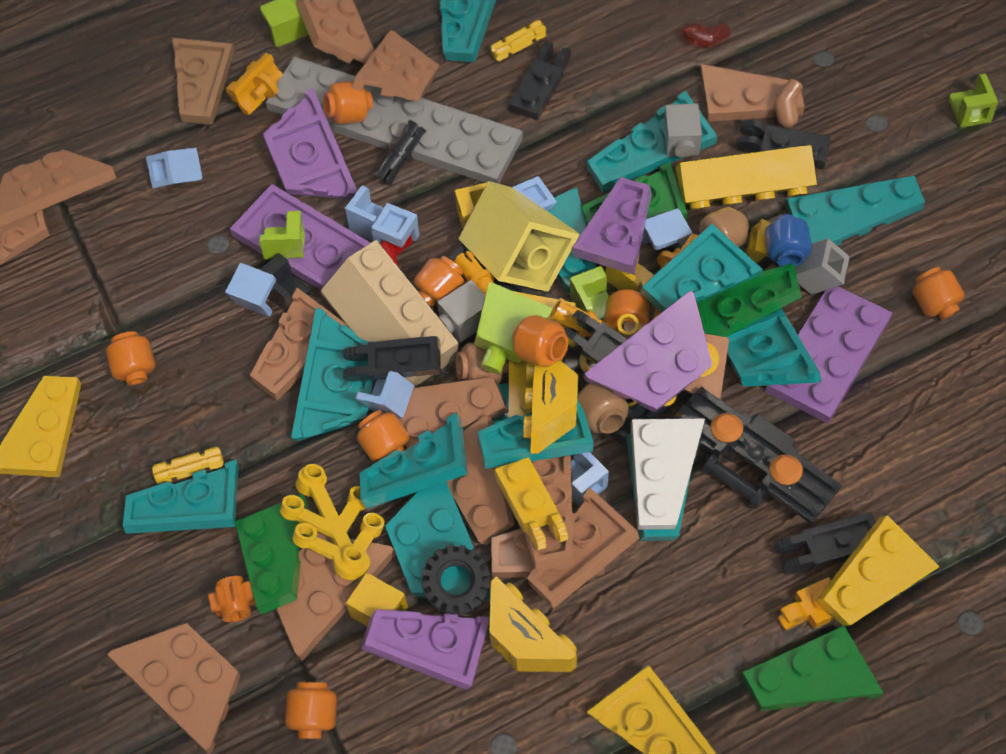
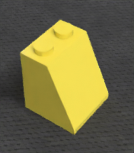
(517, 238)

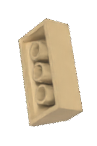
(383, 304)

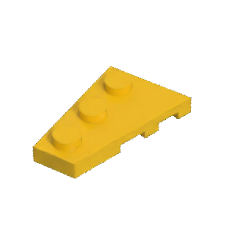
(42, 430)
(875, 572)
(649, 718)

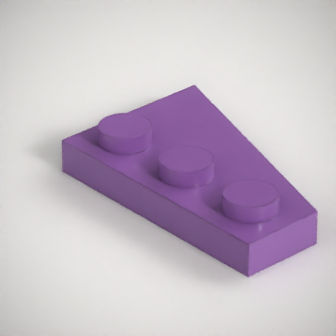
(617, 227)
(433, 645)

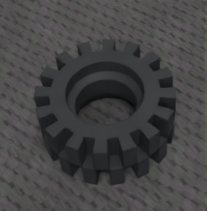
(462, 557)

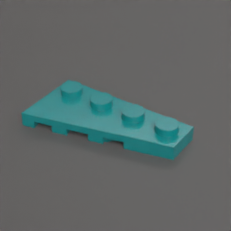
(857, 208)

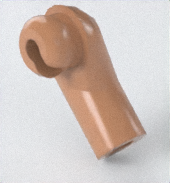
(785, 104)

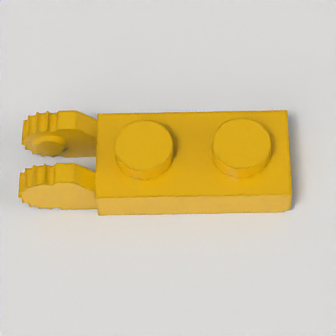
(530, 501)

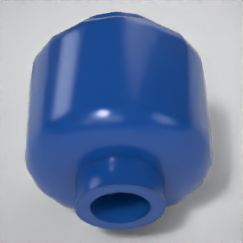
(788, 240)

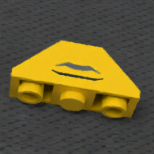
(551, 402)
(524, 634)

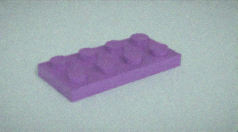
(325, 240)
(839, 342)

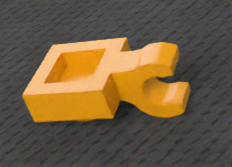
(806, 608)

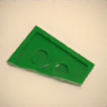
(664, 195)
(749, 301)
(270, 556)
(813, 673)

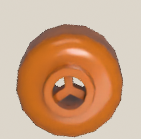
(346, 104)
(438, 279)
(938, 293)
(626, 302)
(540, 341)
(130, 358)
(381, 435)
(311, 709)

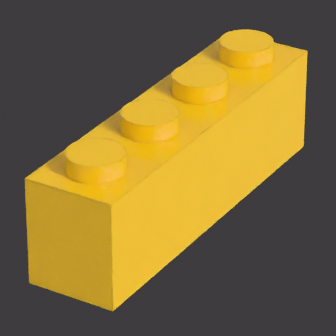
(746, 175)

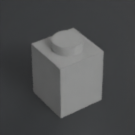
(682, 130)
(823, 267)
(462, 310)

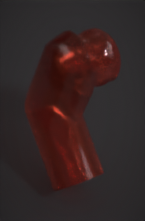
(704, 36)

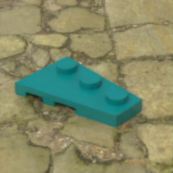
(704, 267)

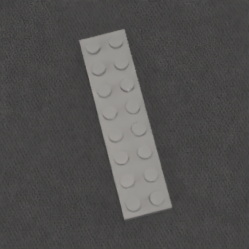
(452, 138)

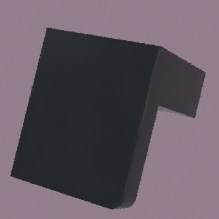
(285, 282)

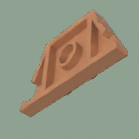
(336, 28)
(397, 69)
(48, 182)
(323, 595)
(183, 679)

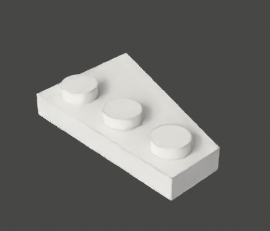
(662, 466)

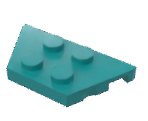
(771, 354)
(325, 397)
(421, 528)

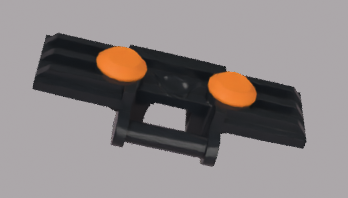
(766, 448)

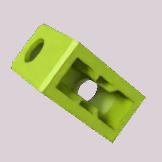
(498, 319)

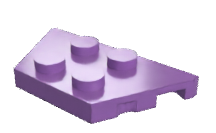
(308, 153)
(657, 358)

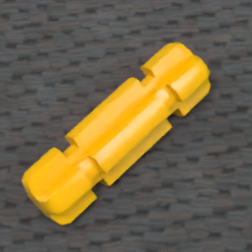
(517, 40)
(187, 465)

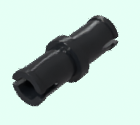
(400, 152)

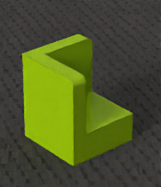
(284, 21)
(975, 105)
(286, 240)
(590, 292)

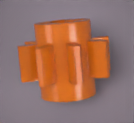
(232, 599)

